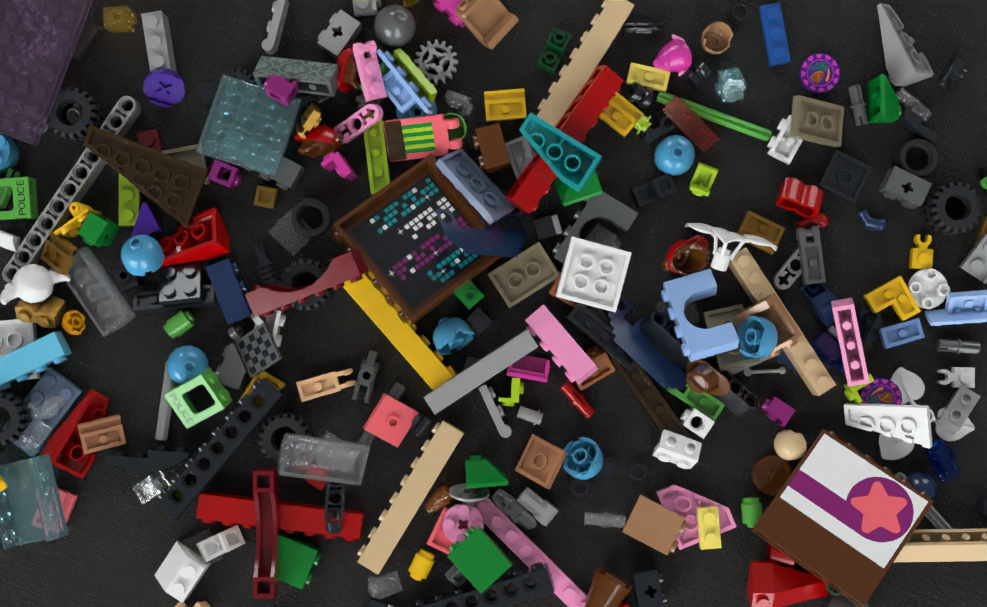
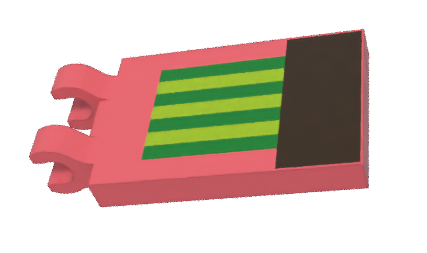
(420, 137)

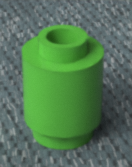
(179, 323)
(751, 511)

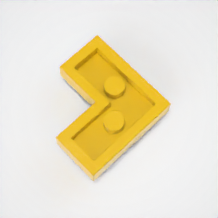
(895, 294)

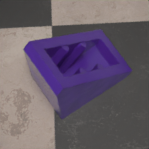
(147, 222)

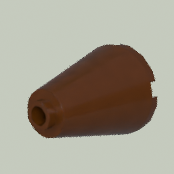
(606, 589)

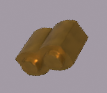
(45, 313)

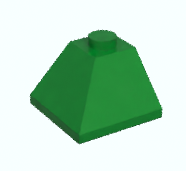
(882, 101)
(569, 195)
(483, 473)

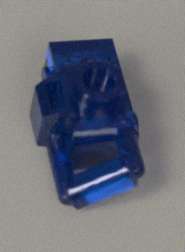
(830, 348)
(942, 460)

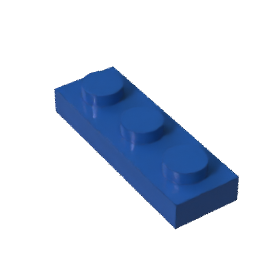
(774, 34)

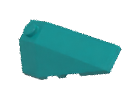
(563, 154)

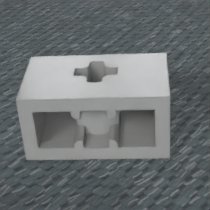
(339, 23)
(957, 410)

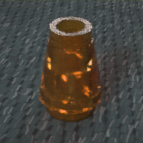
(439, 499)

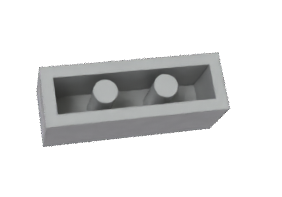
(158, 41)

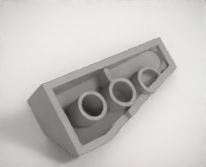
(901, 58)

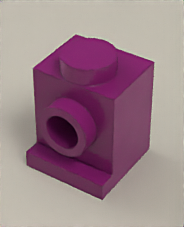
(281, 89)
(219, 171)
(777, 409)

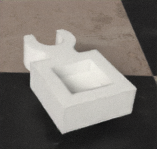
(958, 376)

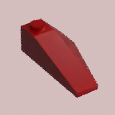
(201, 241)
(65, 444)
(781, 586)

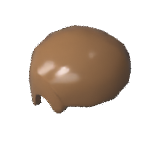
(716, 38)

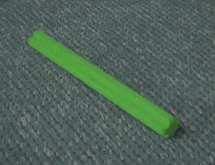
(720, 118)

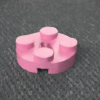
(462, 512)

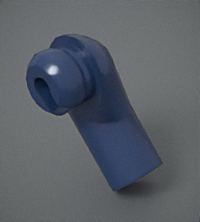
(872, 223)

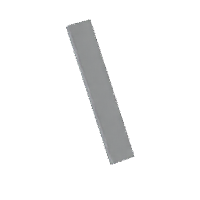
(480, 371)

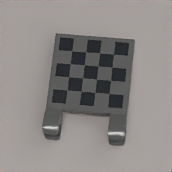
(256, 347)

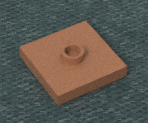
(541, 461)

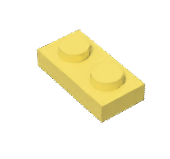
(648, 77)
(708, 527)

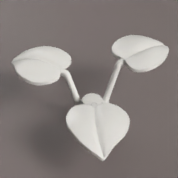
(722, 255)
(913, 389)

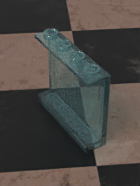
(31, 503)

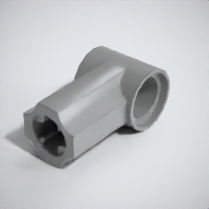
(541, 509)

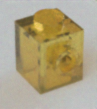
(119, 19)

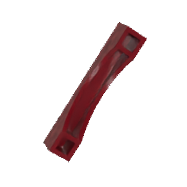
(341, 269)
(267, 533)

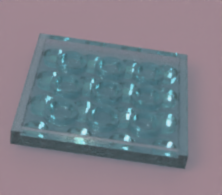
(247, 127)

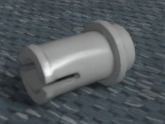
(530, 415)

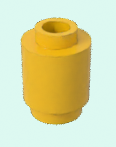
(421, 565)

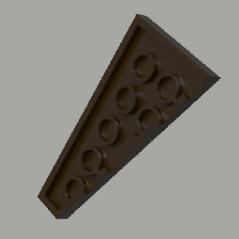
(162, 178)

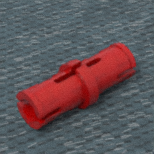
(577, 399)

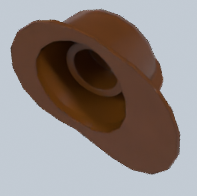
(705, 379)

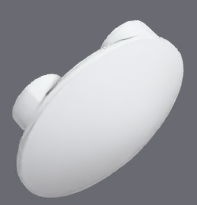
(928, 288)

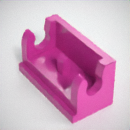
(530, 368)

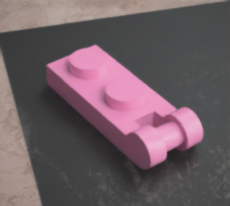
(369, 70)

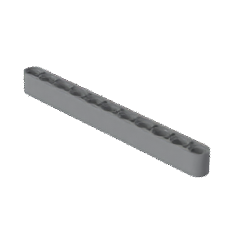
(63, 193)

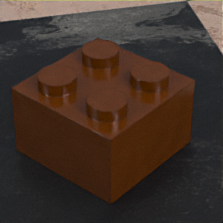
(492, 149)

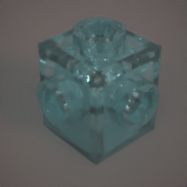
(730, 85)

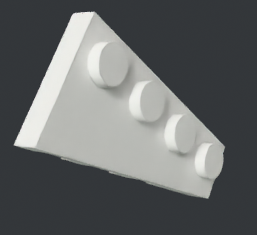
(898, 421)

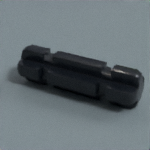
(644, 27)

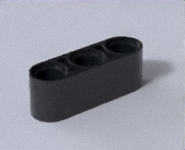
(332, 510)

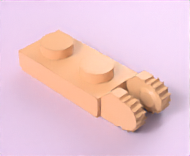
(323, 385)

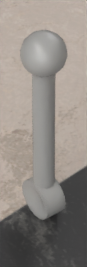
(747, 372)

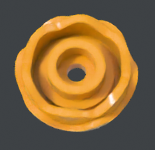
(73, 322)

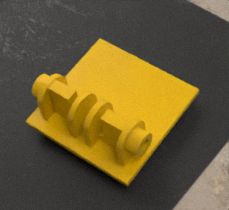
(80, 213)

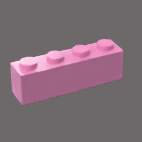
(850, 342)
(561, 345)

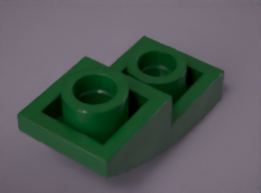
(553, 50)

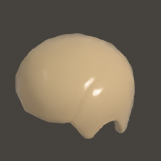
(790, 445)

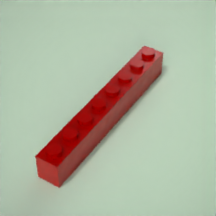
(575, 122)
(292, 515)

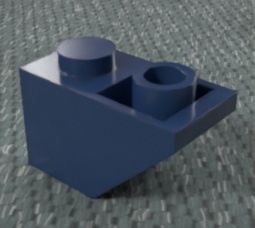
(819, 300)

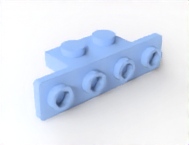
(399, 89)
(960, 309)

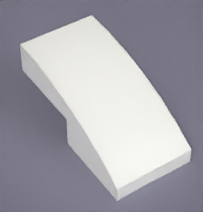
(220, 543)

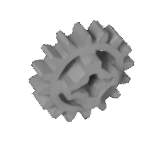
(443, 59)

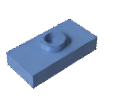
(901, 333)

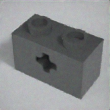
(915, 187)

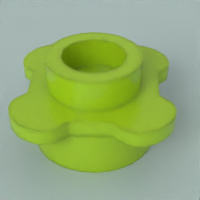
(643, 124)

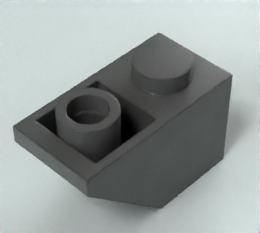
(233, 370)

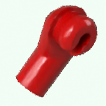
(820, 219)

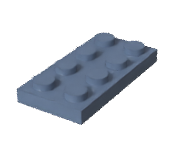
(475, 185)
(49, 385)

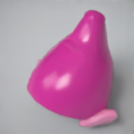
(674, 56)

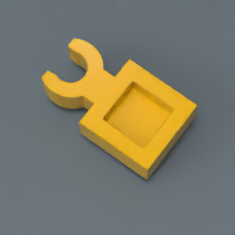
(921, 256)

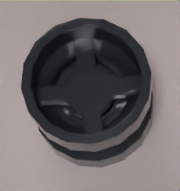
(697, 75)
(637, 94)

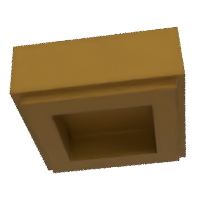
(265, 197)

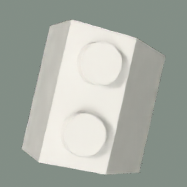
(181, 572)

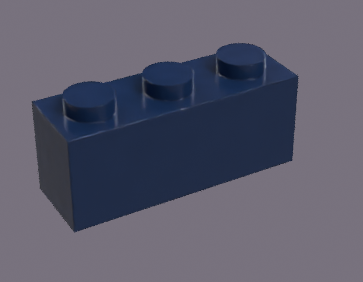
(230, 290)

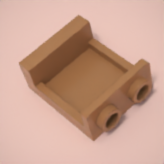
(486, 20)
(774, 311)
(655, 525)

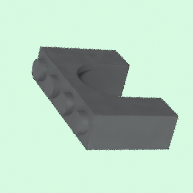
(597, 207)

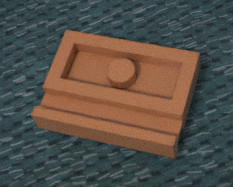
(101, 434)

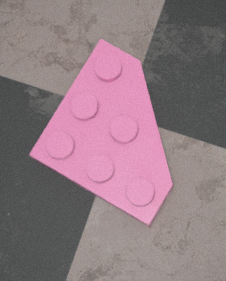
(685, 503)

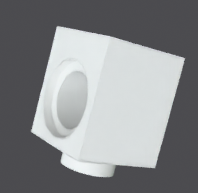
(705, 422)

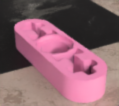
(366, 122)

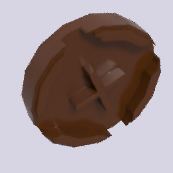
(770, 474)

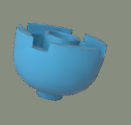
(674, 155)
(142, 255)
(451, 334)
(757, 337)
(186, 363)
(583, 458)

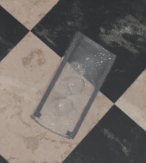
(98, 293)
(322, 459)

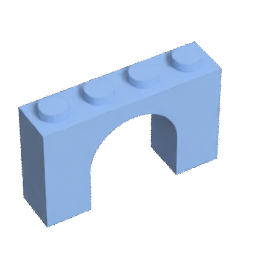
(697, 342)

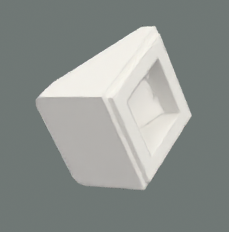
(9, 241)

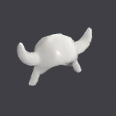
(32, 284)

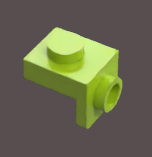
(702, 180)
(516, 388)
(851, 391)

